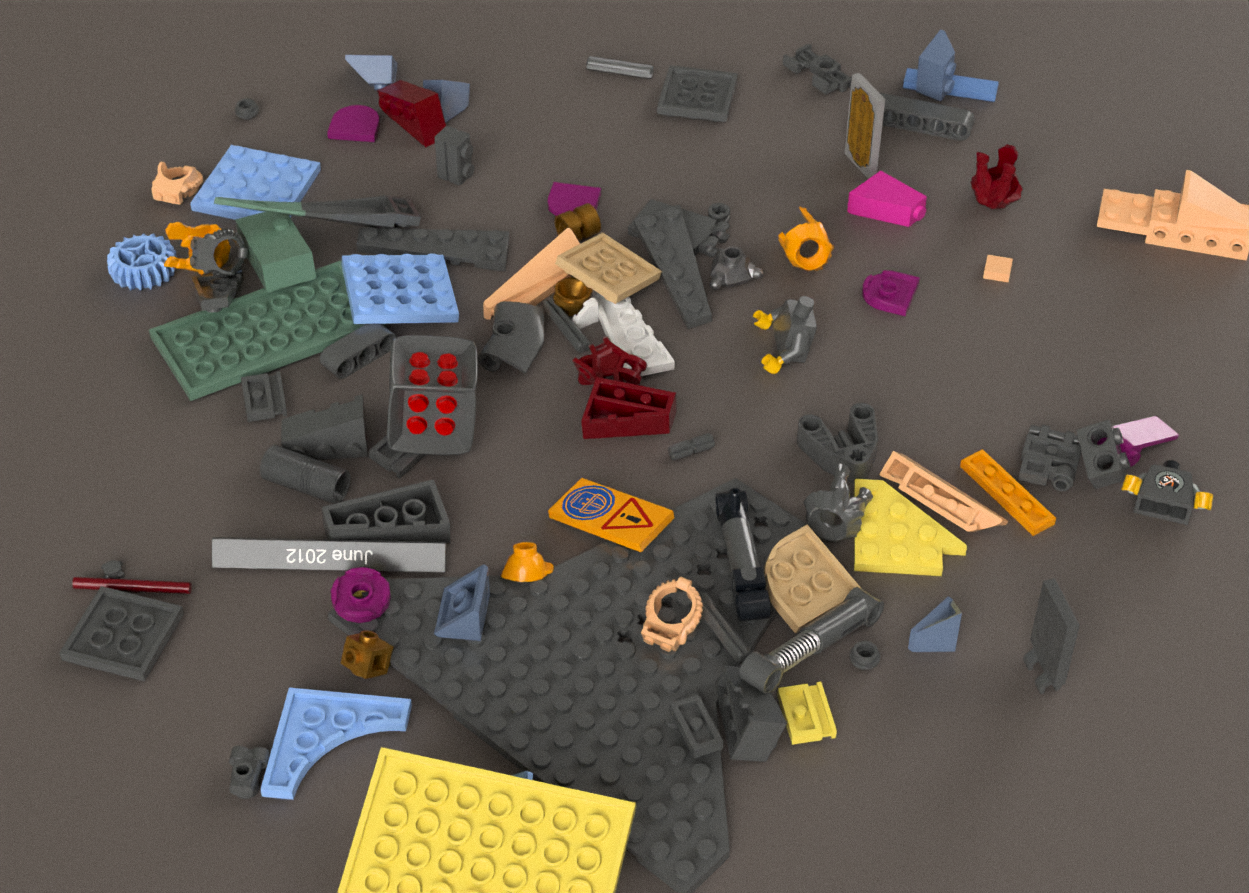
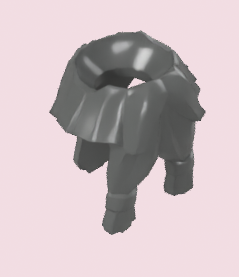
(824, 506)

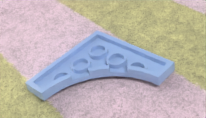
(319, 722)

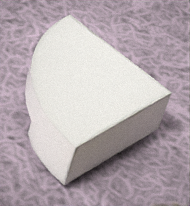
(588, 314)

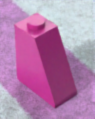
(887, 201)

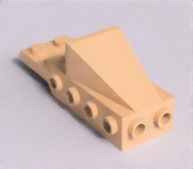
(1197, 211)

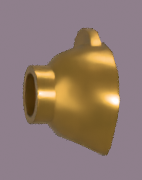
(571, 295)

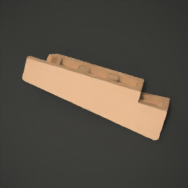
(536, 278)
(939, 494)

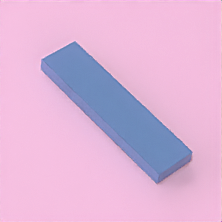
(963, 86)

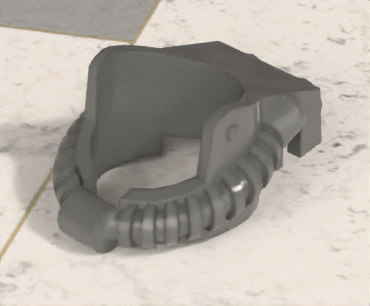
(204, 248)

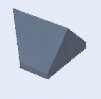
(452, 96)
(937, 630)

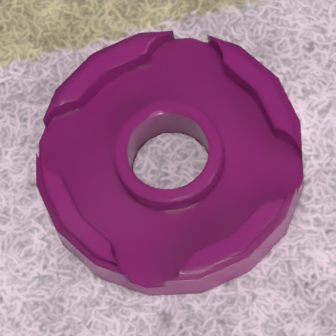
(360, 609)

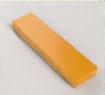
(1008, 492)

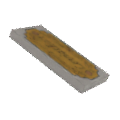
(864, 125)

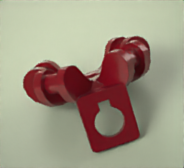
(607, 361)

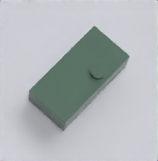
(276, 250)

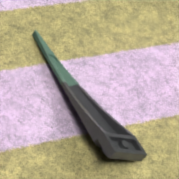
(368, 212)

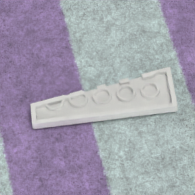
(629, 332)

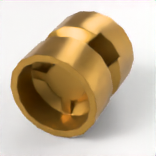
(582, 221)

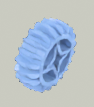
(140, 261)

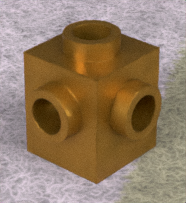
(366, 654)

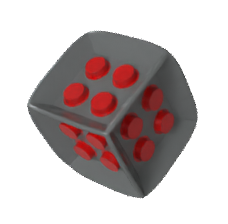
(432, 395)

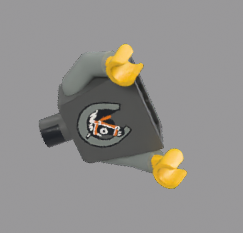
(1167, 493)

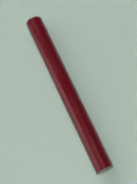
(132, 585)

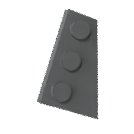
(216, 292)

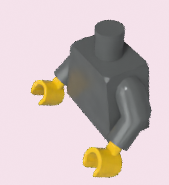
(793, 331)

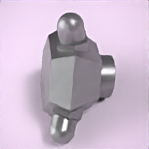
(732, 268)

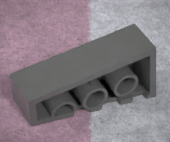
(391, 515)

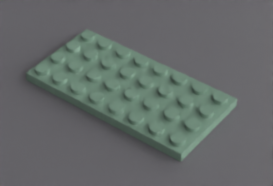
(256, 333)

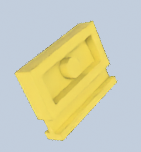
(806, 713)

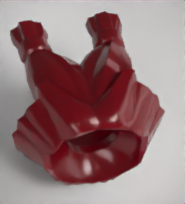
(997, 185)

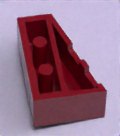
(413, 109)
(627, 410)

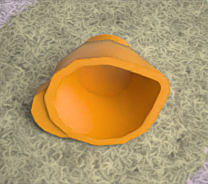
(526, 564)

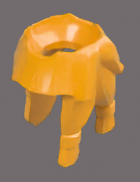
(179, 231)
(798, 235)

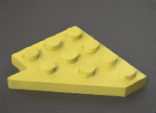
(900, 535)

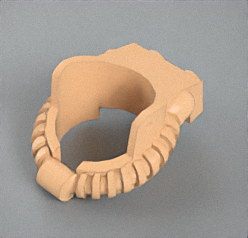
(173, 190)
(671, 635)

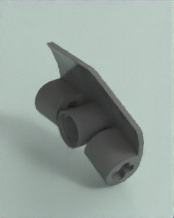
(515, 336)

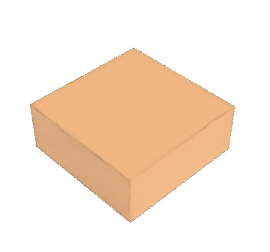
(998, 268)

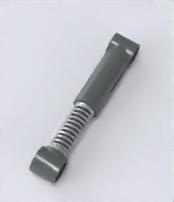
(766, 670)

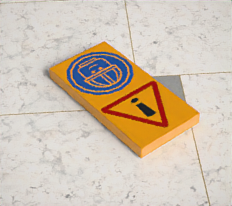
(611, 514)

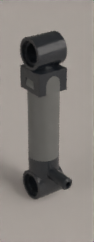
(747, 576)

